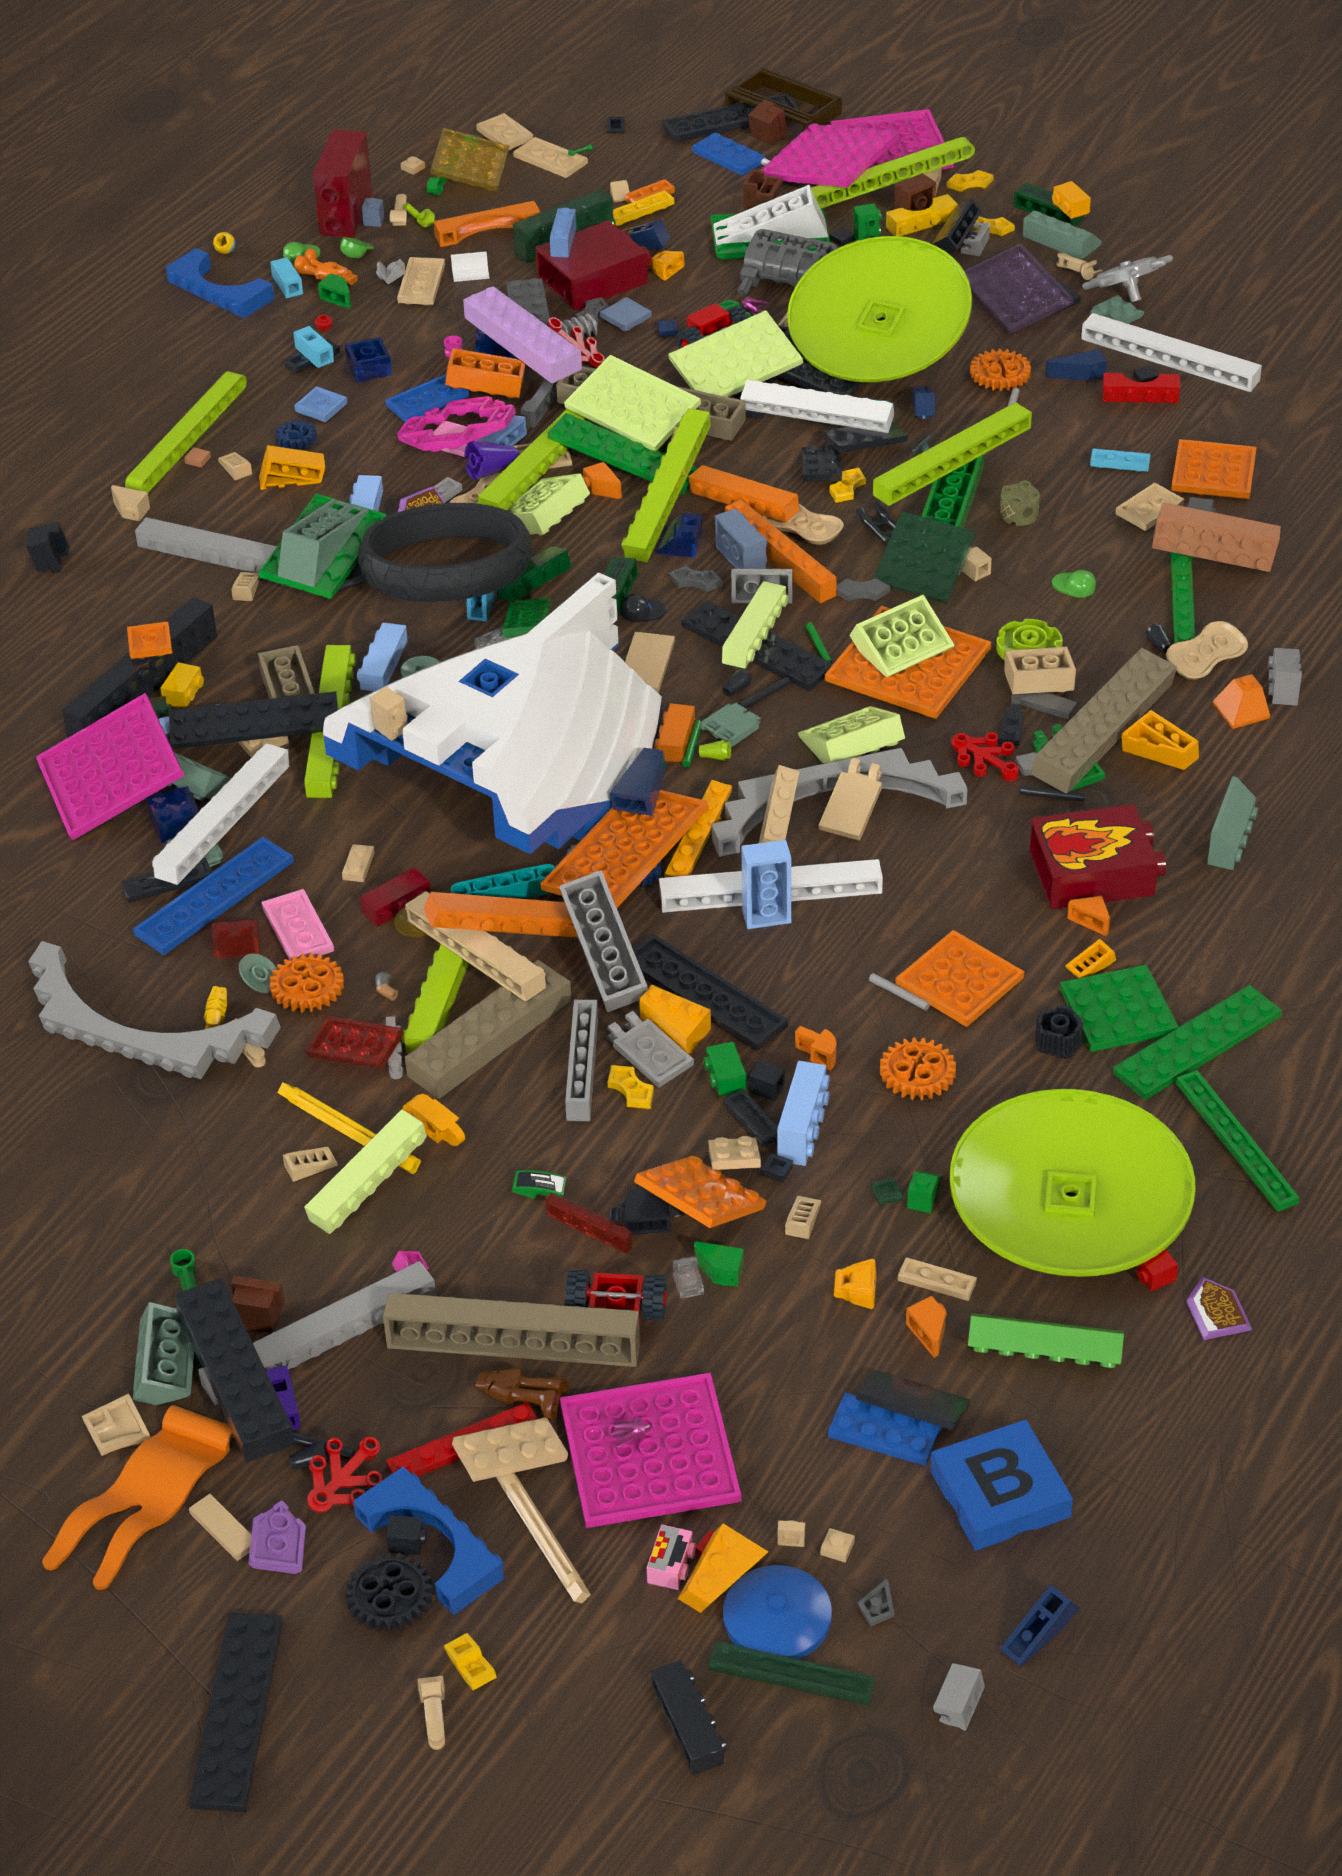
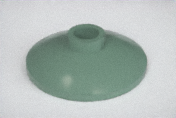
(416, 664)
(257, 972)

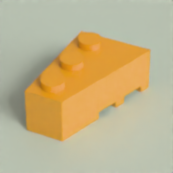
(290, 466)
(1160, 741)
(677, 1017)
(720, 1566)

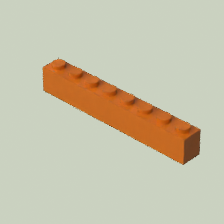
(787, 555)
(499, 914)

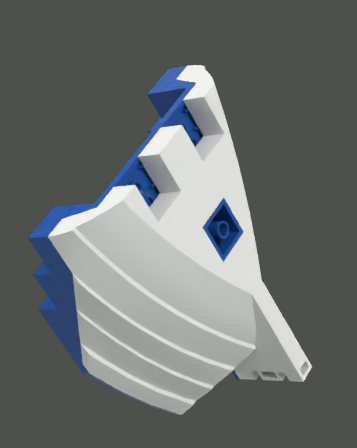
(536, 715)

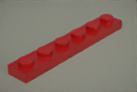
(441, 1451)

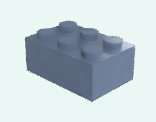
(740, 541)

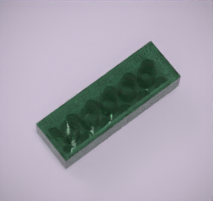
(536, 230)

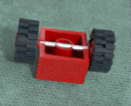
(708, 322)
(618, 1293)

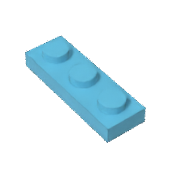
(1120, 460)

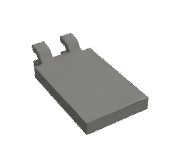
(649, 1050)

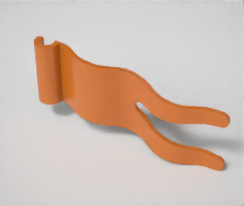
(154, 1478)

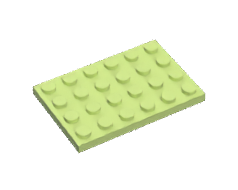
(736, 354)
(631, 403)

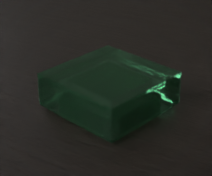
(886, 1191)

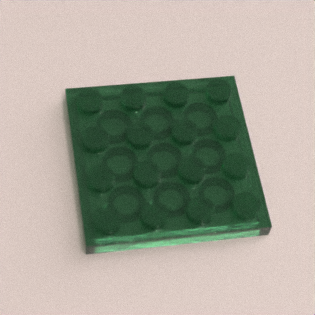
(925, 557)

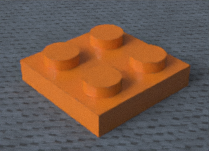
(149, 640)

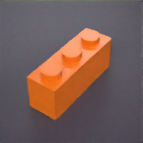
(675, 731)

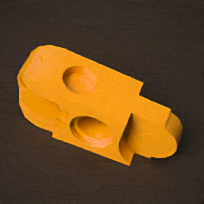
(436, 1118)

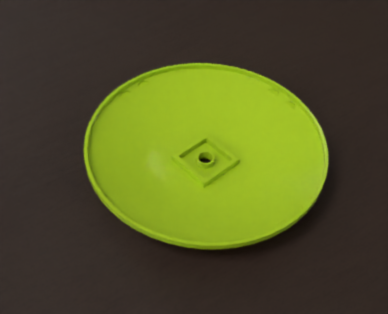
(889, 277)
(1118, 1160)

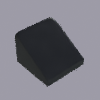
(616, 125)

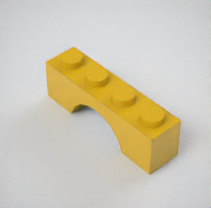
(904, 221)

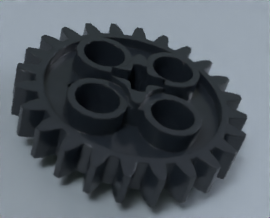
(389, 1592)

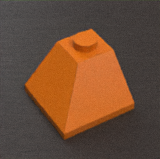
(1242, 702)

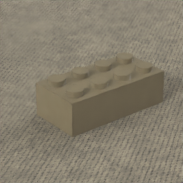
(284, 673)

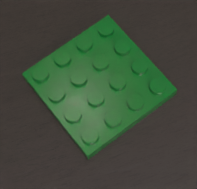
(1119, 1007)

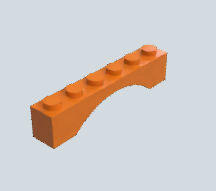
(454, 229)

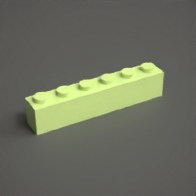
(754, 625)
(365, 1172)

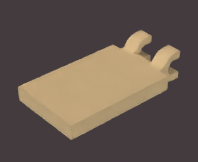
(852, 801)

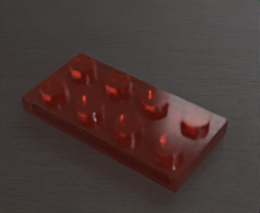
(354, 1042)

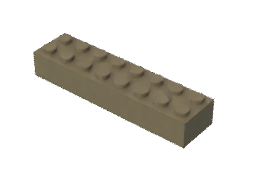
(483, 1034)

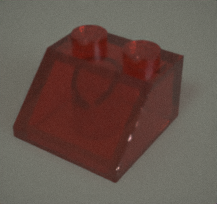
(236, 938)

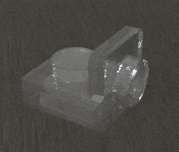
(687, 1277)

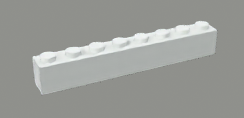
(818, 406)

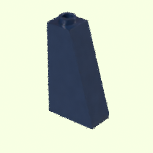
(640, 784)

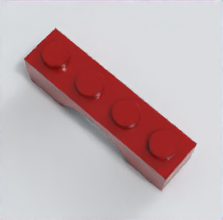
(1121, 389)

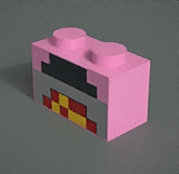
(670, 1557)

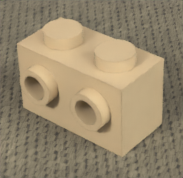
(388, 712)

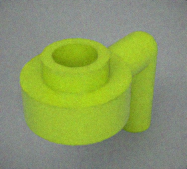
(424, 218)

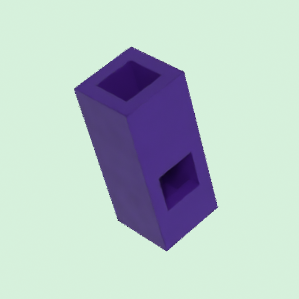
(282, 1384)

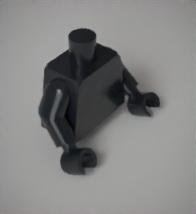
(644, 1212)

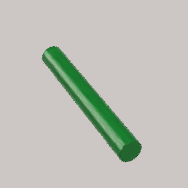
(817, 642)
(691, 744)

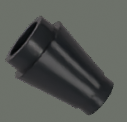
(1158, 636)
(739, 680)
(302, 1458)

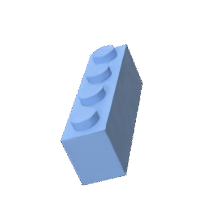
(367, 492)
(382, 656)

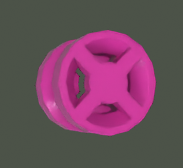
(452, 342)

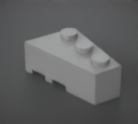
(1284, 676)

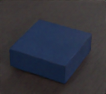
(667, 328)

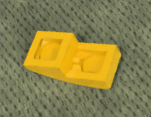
(469, 1661)

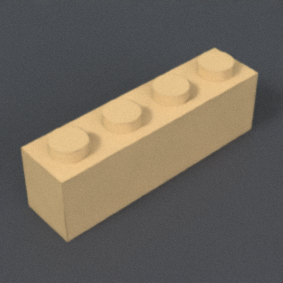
(779, 805)

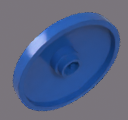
(778, 1611)

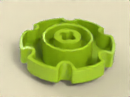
(1027, 635)

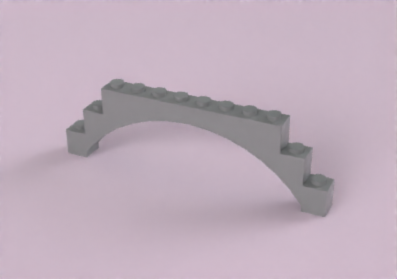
(896, 771)
(181, 1052)

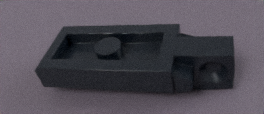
(1012, 723)

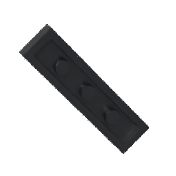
(149, 886)

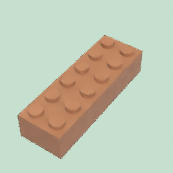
(1216, 537)

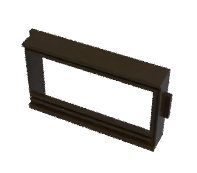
(829, 103)

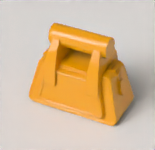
(667, 263)
(859, 1285)

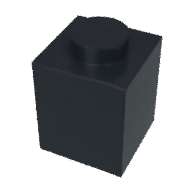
(766, 1080)
(406, 1535)

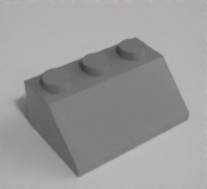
(747, 582)

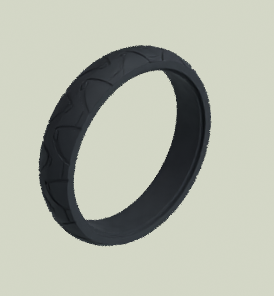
(449, 581)

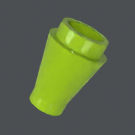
(717, 750)

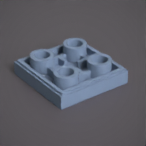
(625, 314)

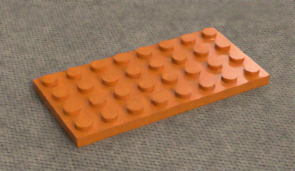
(628, 845)

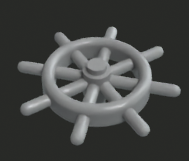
(1128, 274)

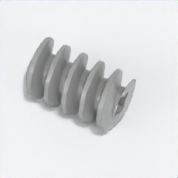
(586, 323)

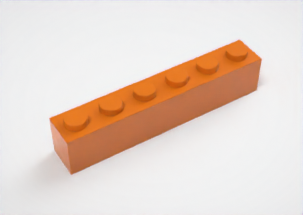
(730, 488)

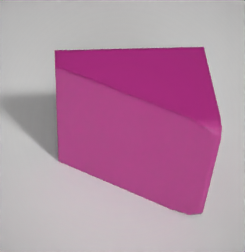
(406, 1258)

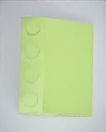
(549, 501)
(901, 637)
(854, 734)

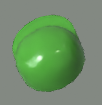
(354, 248)
(294, 249)
(1077, 584)

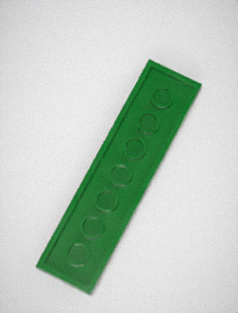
(609, 447)
(525, 615)
(1197, 1042)

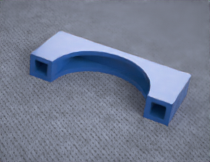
(239, 299)
(473, 1565)

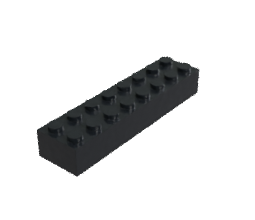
(234, 1370)

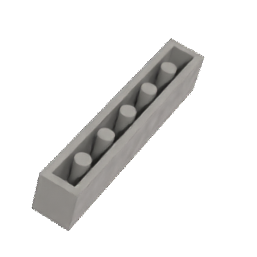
(581, 1060)

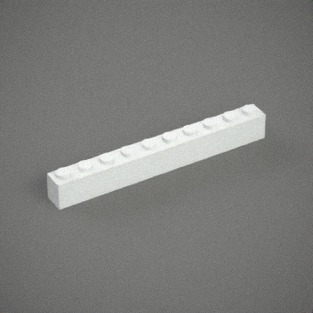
(1171, 352)
(220, 814)
(806, 884)

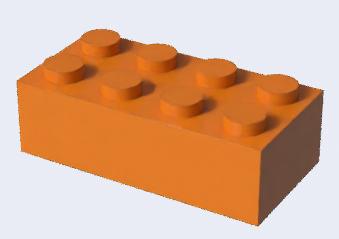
(485, 373)

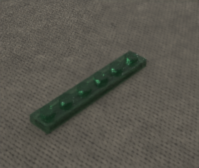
(792, 1673)

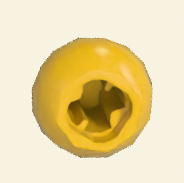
(224, 242)

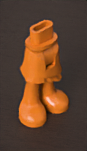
(310, 266)

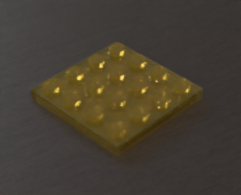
(469, 159)

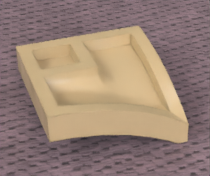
(116, 1425)

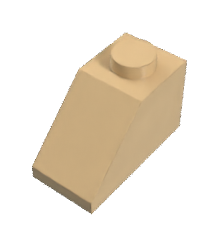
(130, 502)

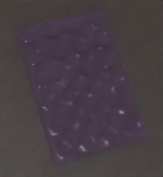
(1016, 288)

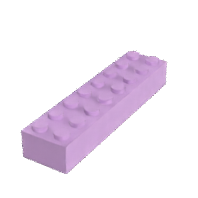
(522, 334)

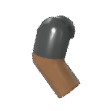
(382, 986)

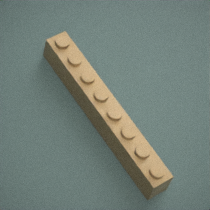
(483, 952)

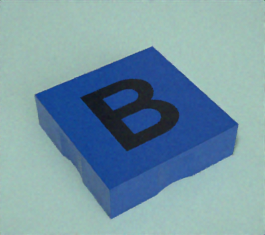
(1001, 1484)

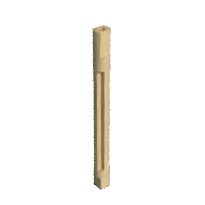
(544, 1537)

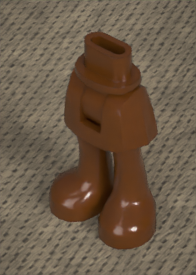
(509, 1384)

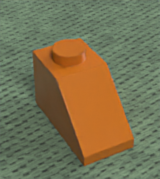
(602, 481)
(928, 1323)

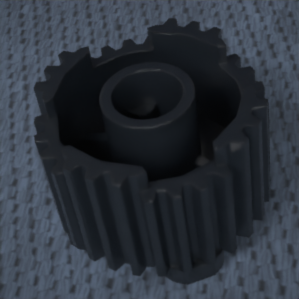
(1059, 1031)

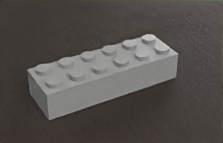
(604, 940)

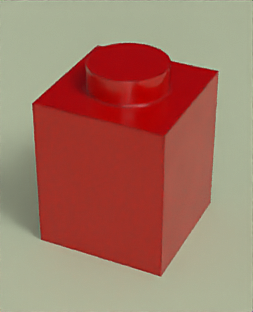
(1158, 1271)

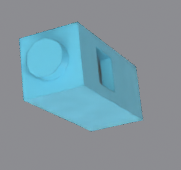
(286, 277)
(313, 346)

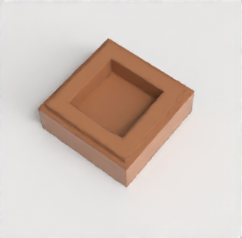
(197, 457)

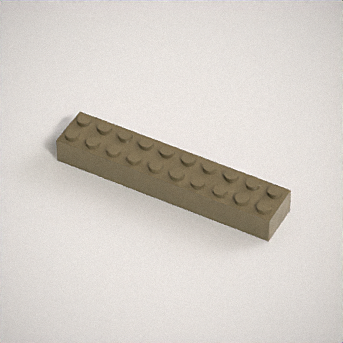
(725, 413)
(1103, 720)
(512, 1329)

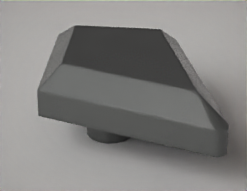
(878, 1604)

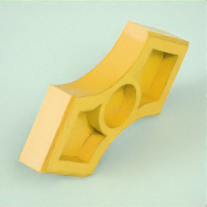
(964, 181)
(997, 226)
(844, 489)
(636, 1092)

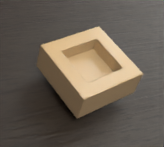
(412, 165)
(791, 1533)
(837, 1545)

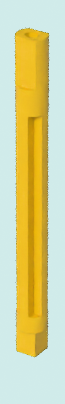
(337, 1120)

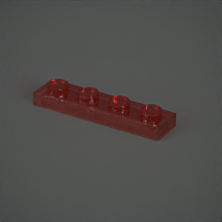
(589, 1223)

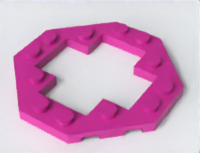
(498, 414)

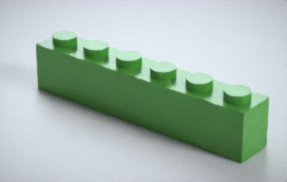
(1047, 1339)

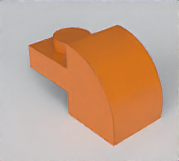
(820, 1046)

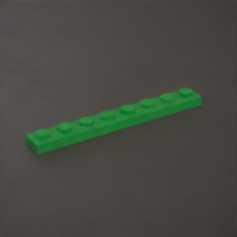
(1182, 597)
(1237, 1141)

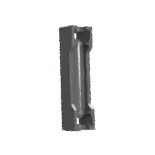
(540, 403)

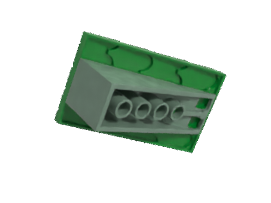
(320, 546)

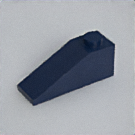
(650, 235)
(1077, 366)
(923, 401)
(1039, 1626)

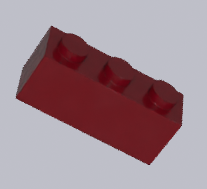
(388, 899)

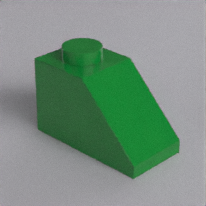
(335, 290)
(923, 1190)
(720, 1262)

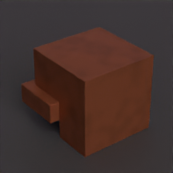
(768, 122)
(760, 188)
(258, 1303)

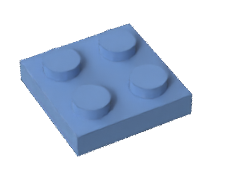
(321, 404)

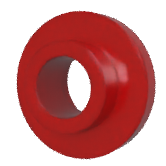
(323, 322)

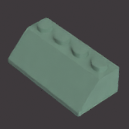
(1059, 235)
(200, 779)
(1232, 826)
(162, 1357)

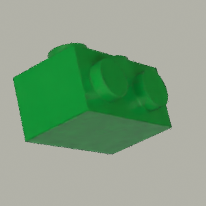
(866, 222)
(725, 1068)

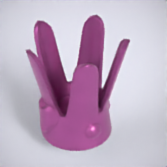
(749, 304)
(628, 1431)

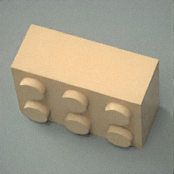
(1040, 670)

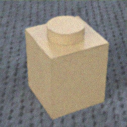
(977, 564)

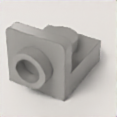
(392, 272)

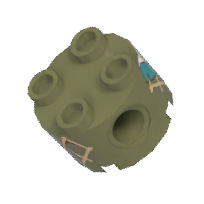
(1019, 503)

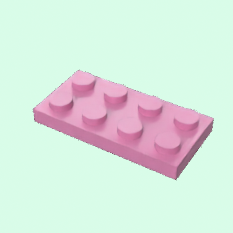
(297, 925)

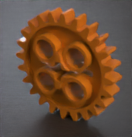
(1000, 369)
(306, 982)
(930, 1076)

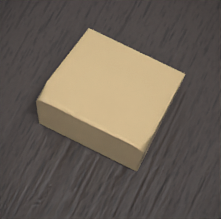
(618, 190)

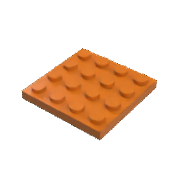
(1214, 469)
(960, 978)
(700, 1191)

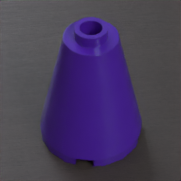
(488, 458)

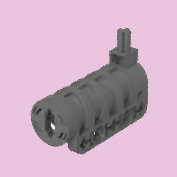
(781, 261)

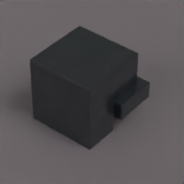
(47, 546)

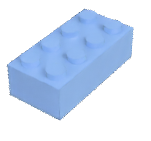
(766, 884)
(803, 1112)

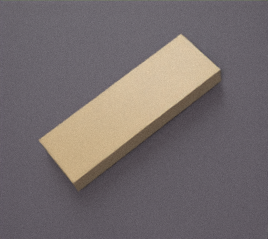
(937, 1279)
(222, 1526)

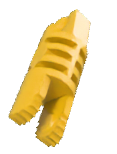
(216, 1007)

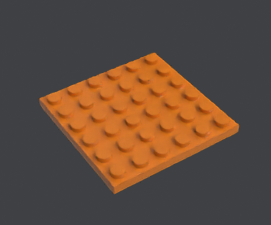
(920, 688)

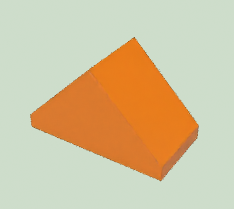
(1090, 913)

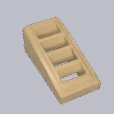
(236, 465)
(245, 586)
(297, 1164)
(802, 1229)

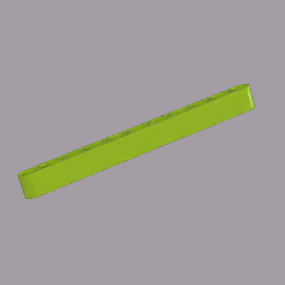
(892, 172)
(186, 432)

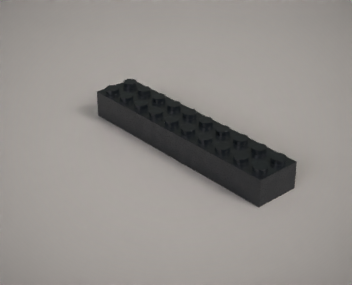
(190, 632)

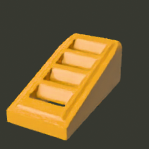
(1095, 949)

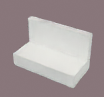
(469, 266)

